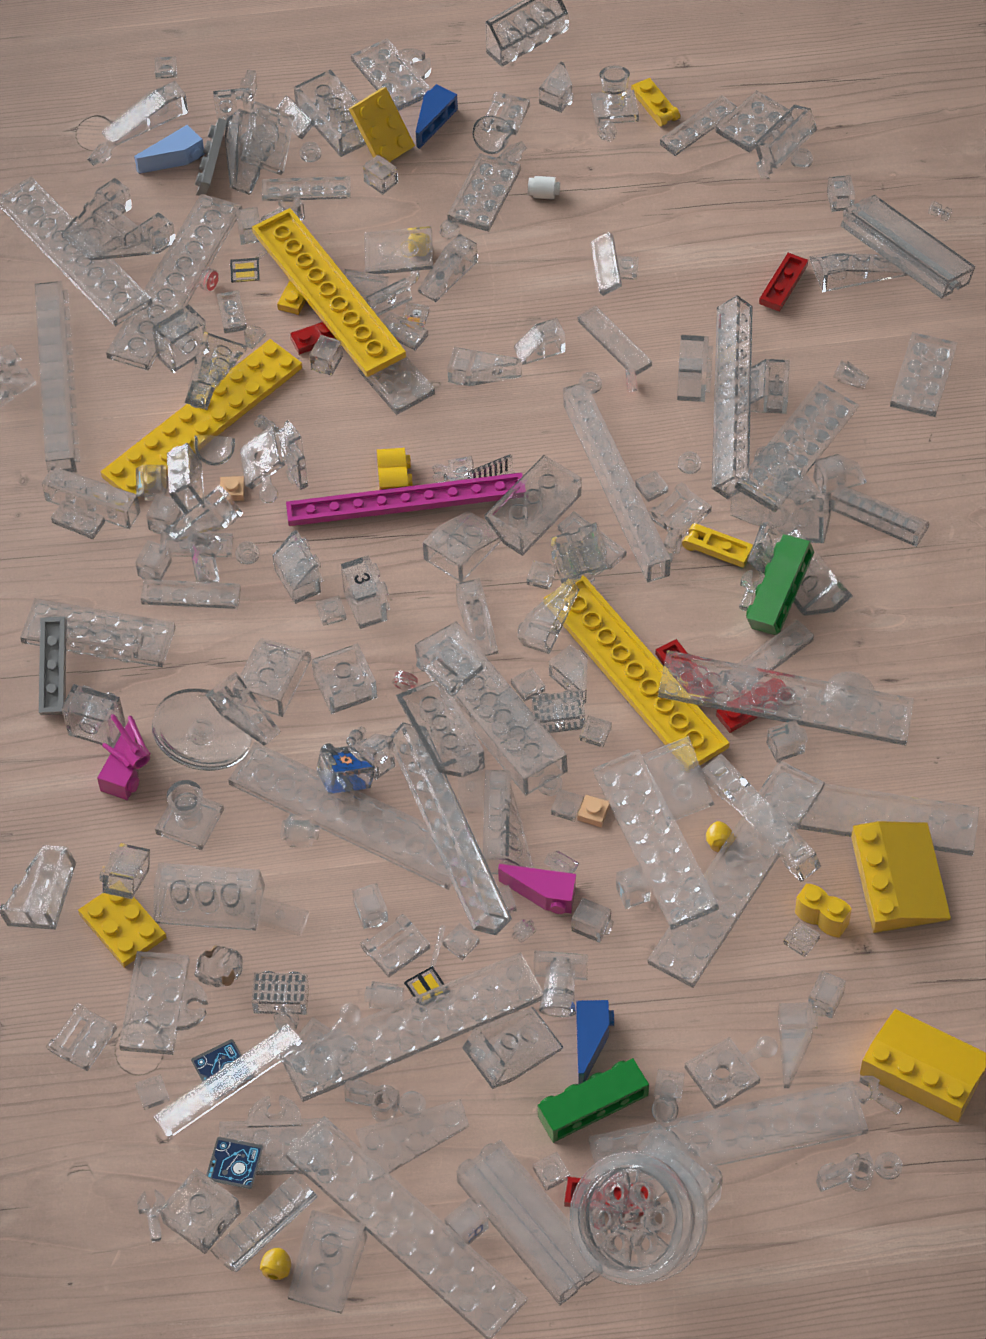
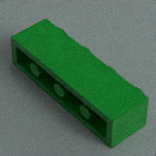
(780, 584)
(592, 1099)

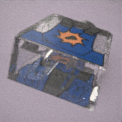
(344, 769)

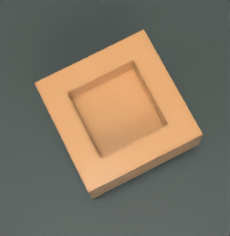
(234, 486)
(593, 811)

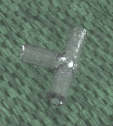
(356, 736)

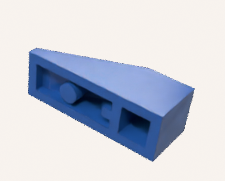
(436, 109)
(592, 1033)

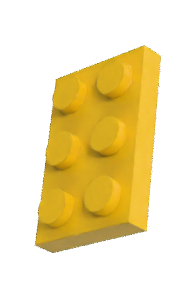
(381, 125)
(122, 926)

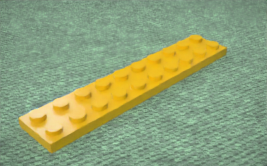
(329, 292)
(235, 396)
(637, 673)

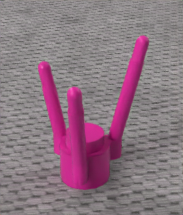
(136, 754)

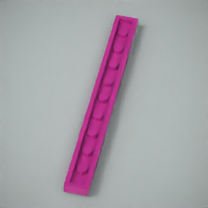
(399, 499)

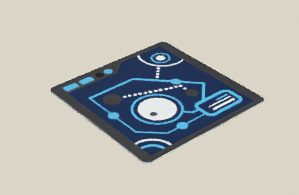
(215, 1059)
(234, 1162)

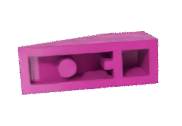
(114, 776)
(545, 888)

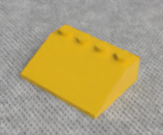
(899, 874)
(925, 1064)

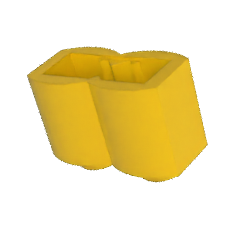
(393, 468)
(820, 909)

